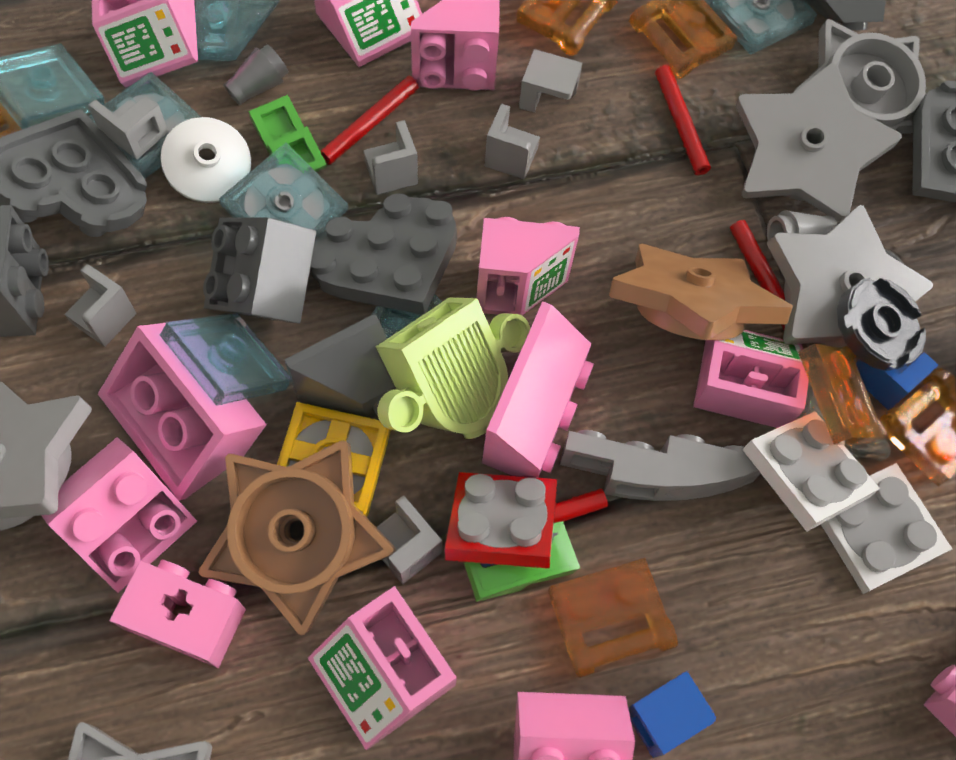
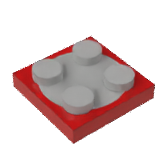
(502, 520)

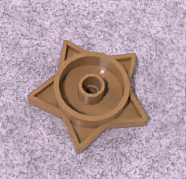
(697, 295)
(258, 541)

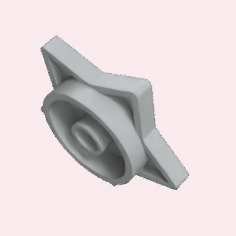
(877, 71)
(811, 143)
(826, 266)
(35, 453)

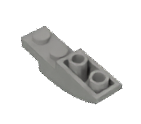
(680, 471)

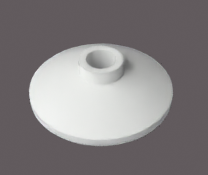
(200, 178)

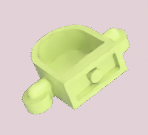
(449, 368)

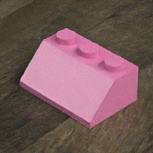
(538, 397)
(173, 415)

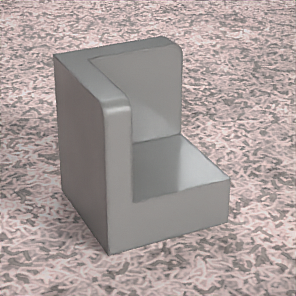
(548, 75)
(132, 126)
(509, 148)
(393, 164)
(102, 308)
(413, 539)

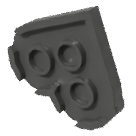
(935, 144)
(73, 172)
(391, 258)

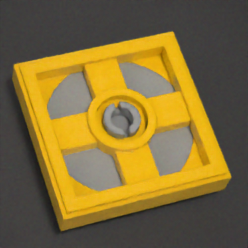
(318, 428)

